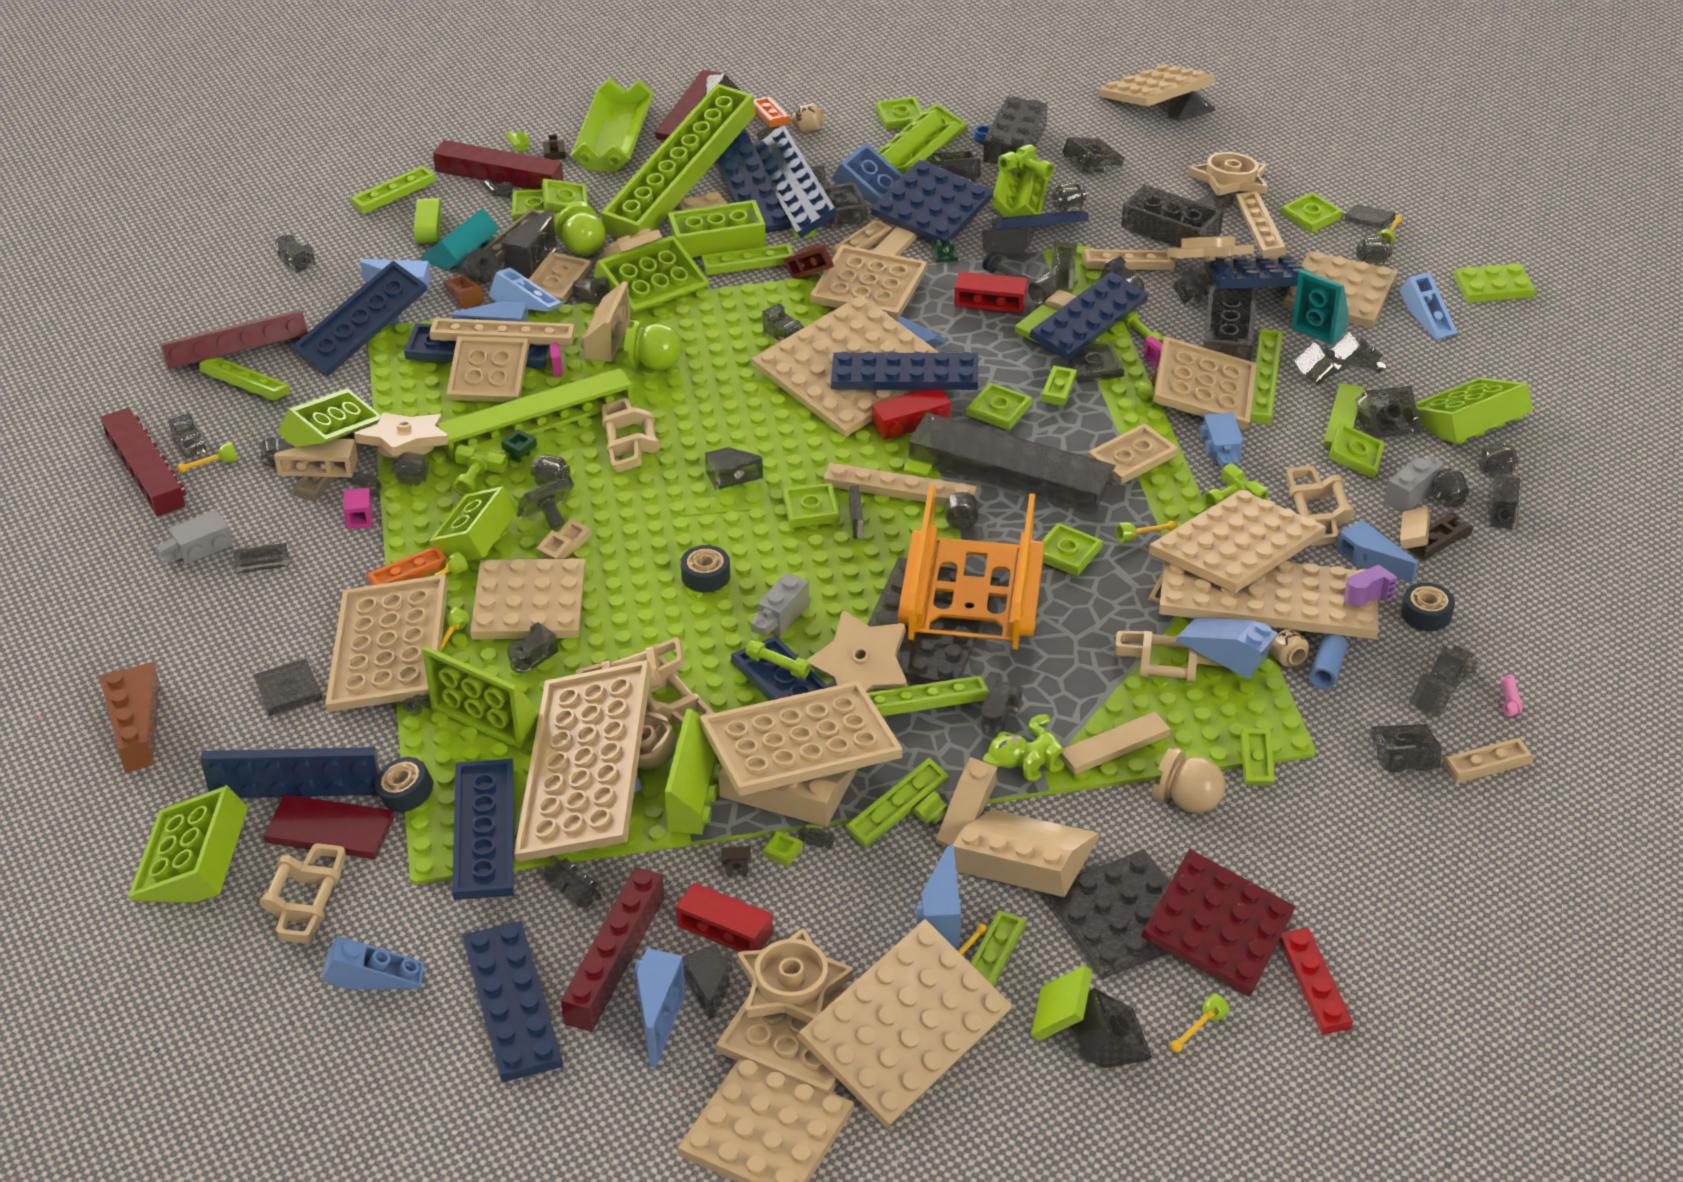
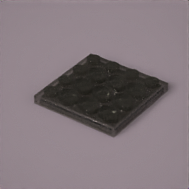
(1110, 910)

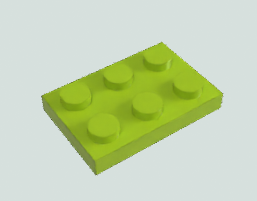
(1494, 283)

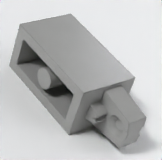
(1412, 483)
(195, 539)
(781, 605)

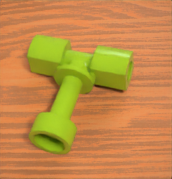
(1025, 158)
(477, 464)
(1236, 479)

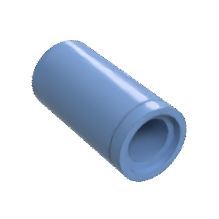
(1328, 661)

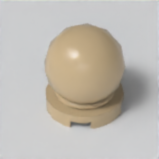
(1192, 782)

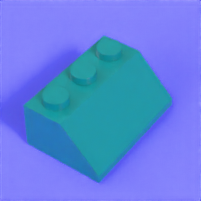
(461, 241)

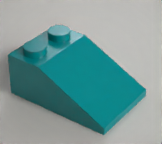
(1320, 308)

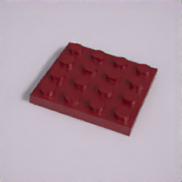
(1218, 922)

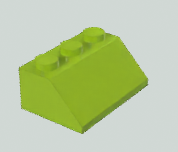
(475, 524)

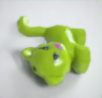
(1012, 750)

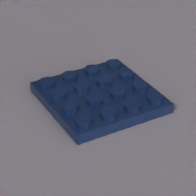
(932, 202)
(1254, 273)

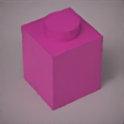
(358, 508)

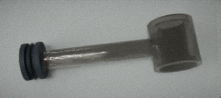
(1038, 288)

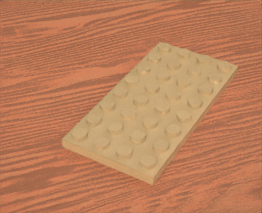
(1286, 597)
(584, 762)

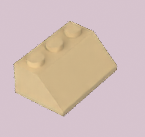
(608, 325)

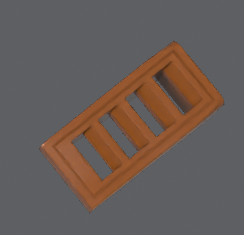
(464, 291)

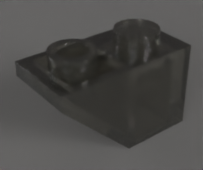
(1503, 501)

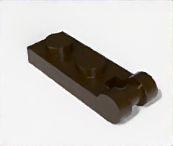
(1442, 534)

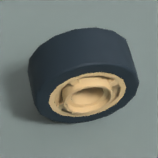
(705, 568)
(1427, 606)
(404, 784)

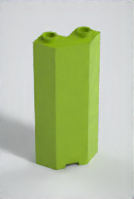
(612, 126)

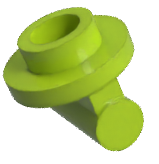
(519, 141)
(931, 808)

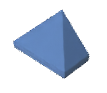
(923, 333)

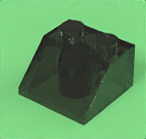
(1388, 412)
(1110, 1032)

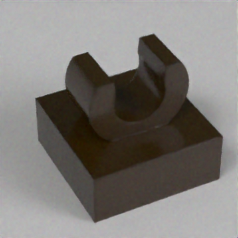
(554, 149)
(736, 856)

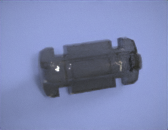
(765, 132)
(816, 837)

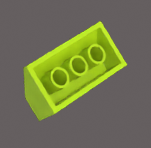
(719, 228)
(326, 419)
(691, 779)

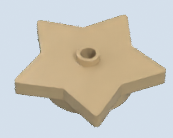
(1231, 173)
(1209, 248)
(403, 434)
(862, 655)
(791, 978)

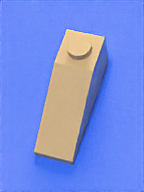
(327, 459)
(968, 799)

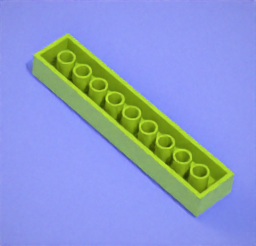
(679, 162)

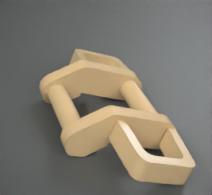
(635, 442)
(1320, 490)
(1149, 639)
(652, 655)
(676, 711)
(303, 873)

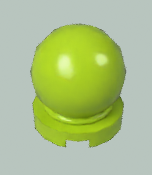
(580, 229)
(653, 346)

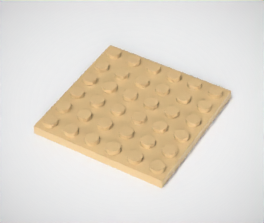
(805, 359)

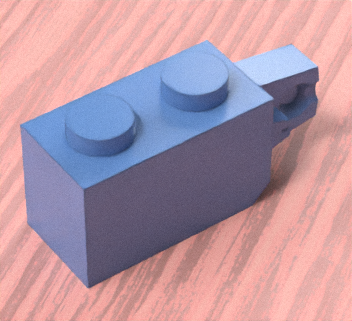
(1222, 438)

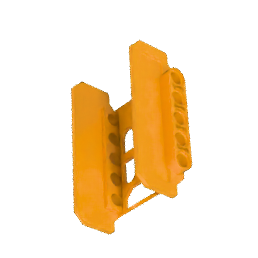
(929, 553)

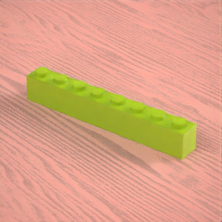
(538, 410)

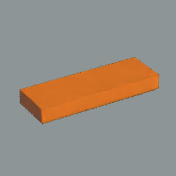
(770, 112)
(409, 568)

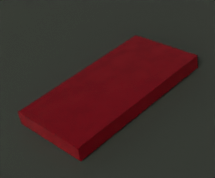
(309, 821)

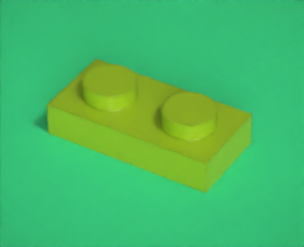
(1059, 385)
(1257, 756)

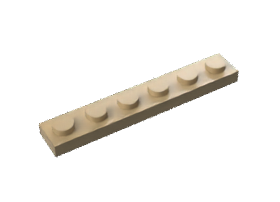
(1260, 225)
(536, 332)
(892, 484)

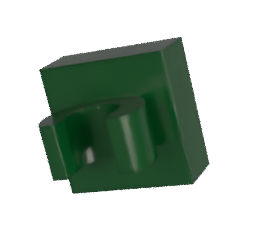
(944, 253)
(518, 444)

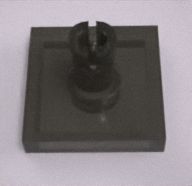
(546, 500)

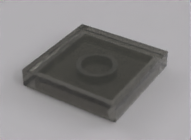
(1096, 363)
(287, 687)

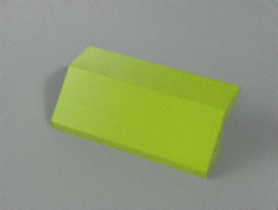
(918, 140)
(1019, 192)

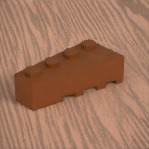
(132, 708)

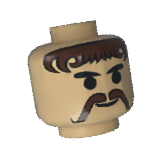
(808, 118)
(1289, 648)

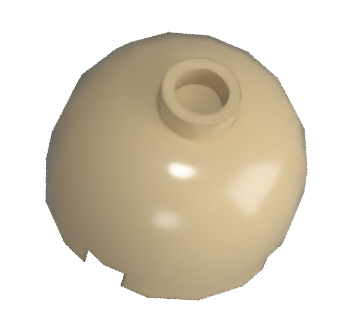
(657, 742)

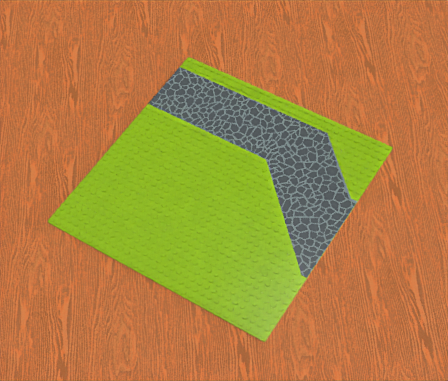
(639, 537)

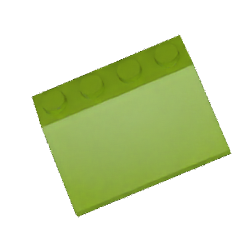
(653, 273)
(1474, 408)
(479, 699)
(190, 849)

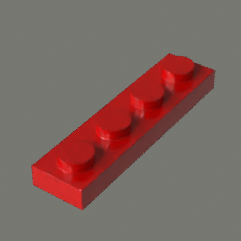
(1315, 981)

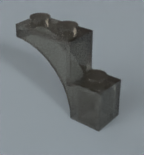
(1350, 352)
(1448, 672)

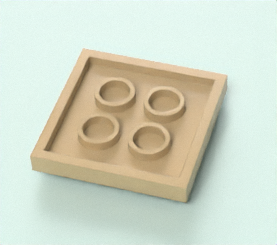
(488, 369)

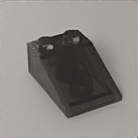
(530, 244)

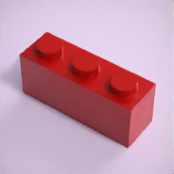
(990, 292)
(904, 413)
(723, 919)

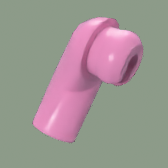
(1513, 702)

